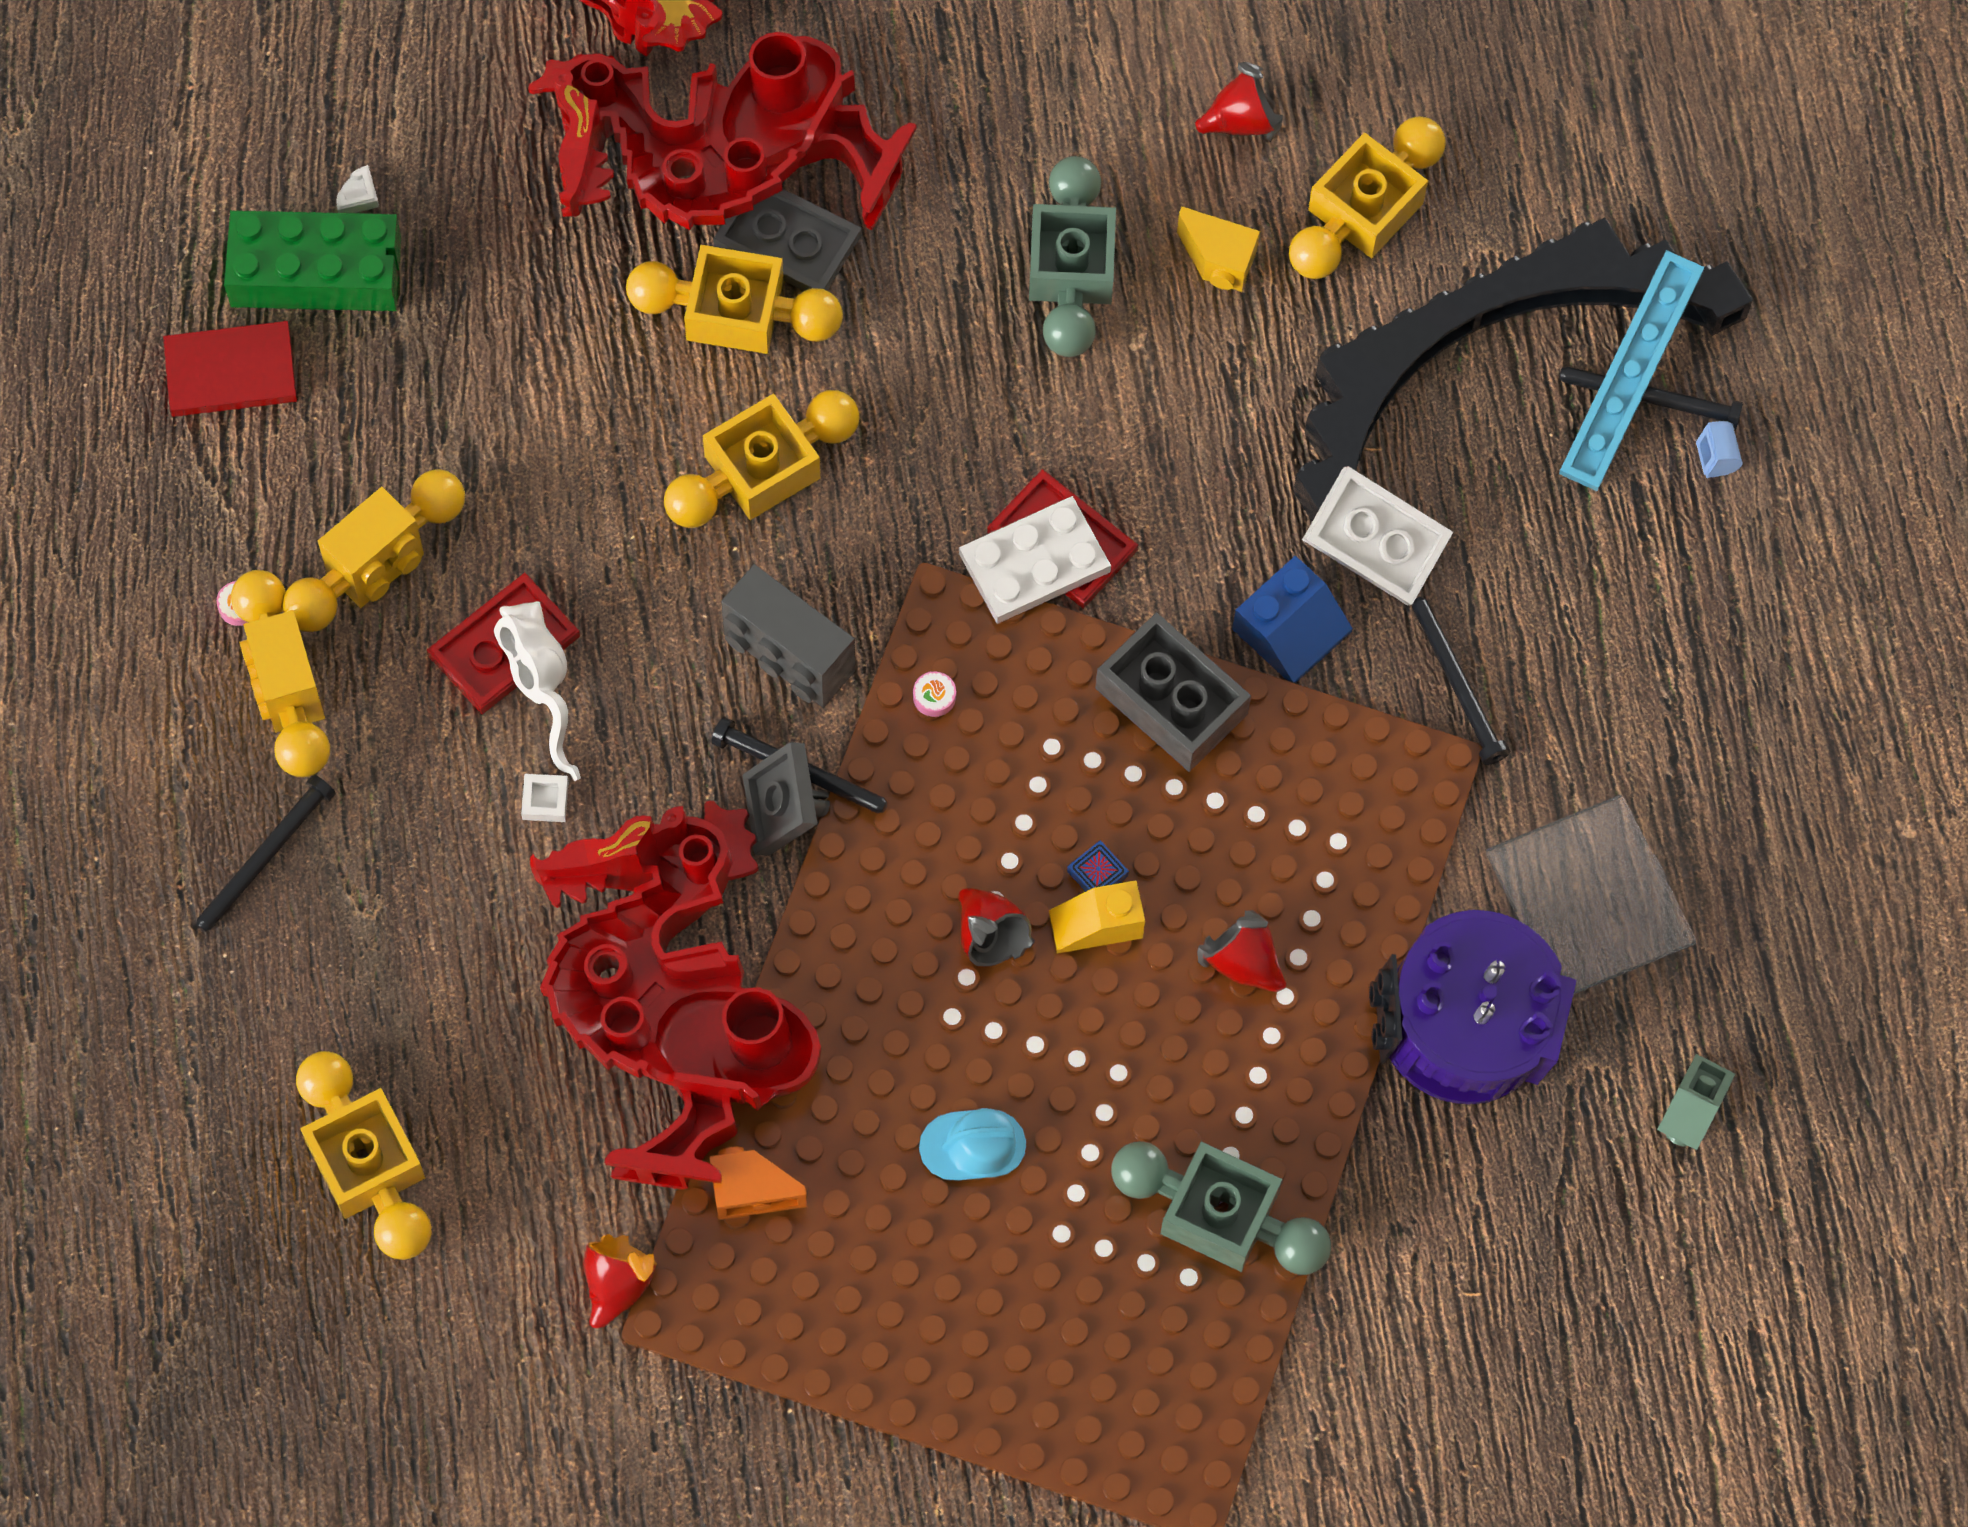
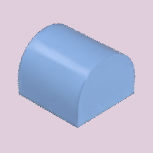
(1718, 449)

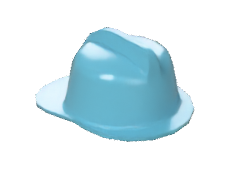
(972, 1144)

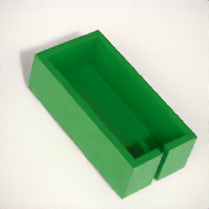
(312, 260)

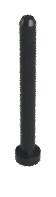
(1661, 397)
(727, 734)
(1493, 750)
(318, 791)

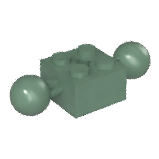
(1072, 255)
(1217, 1177)

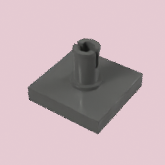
(782, 798)

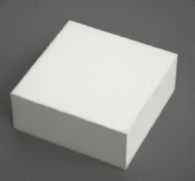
(544, 797)

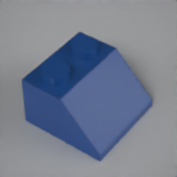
(1292, 620)

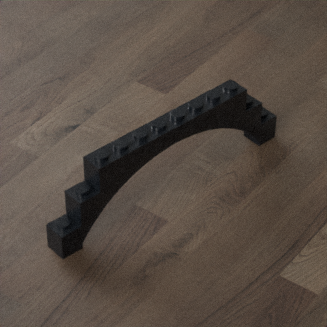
(1574, 270)

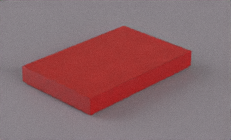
(229, 368)
(1046, 491)
(472, 653)

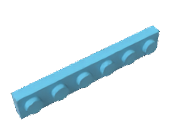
(1631, 370)

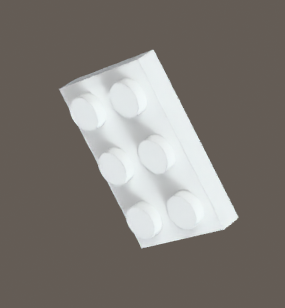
(1377, 535)
(1034, 559)

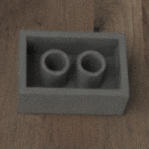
(788, 637)
(1172, 691)

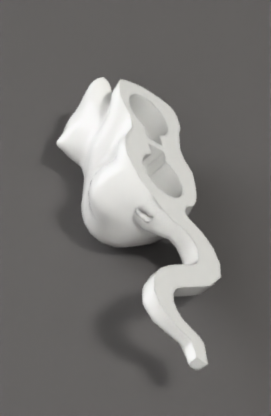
(537, 668)

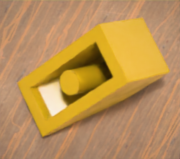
(1218, 248)
(1098, 918)

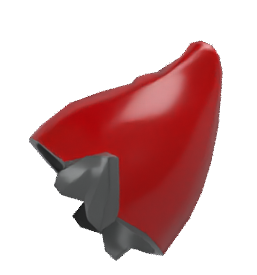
(1241, 108)
(992, 927)
(1245, 954)

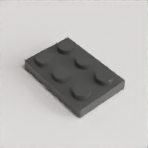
(791, 228)

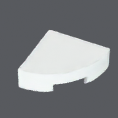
(357, 193)

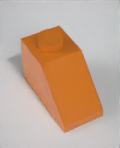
(753, 1185)

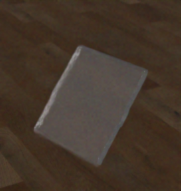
(1593, 893)

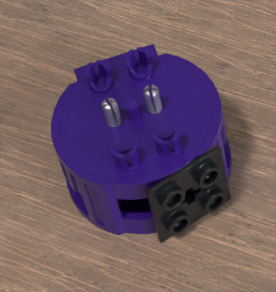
(1472, 1008)

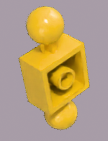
(1367, 196)
(734, 300)
(784, 464)
(373, 548)
(280, 673)
(357, 1183)

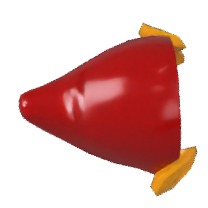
(615, 1277)

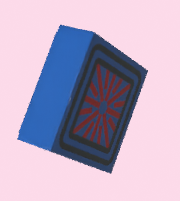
(1097, 868)

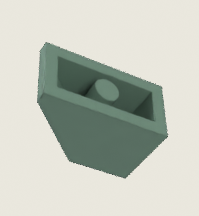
(1696, 1102)

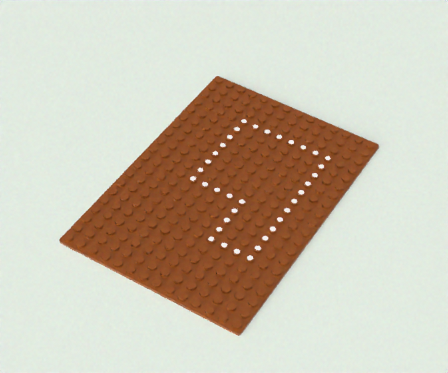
(1042, 1305)

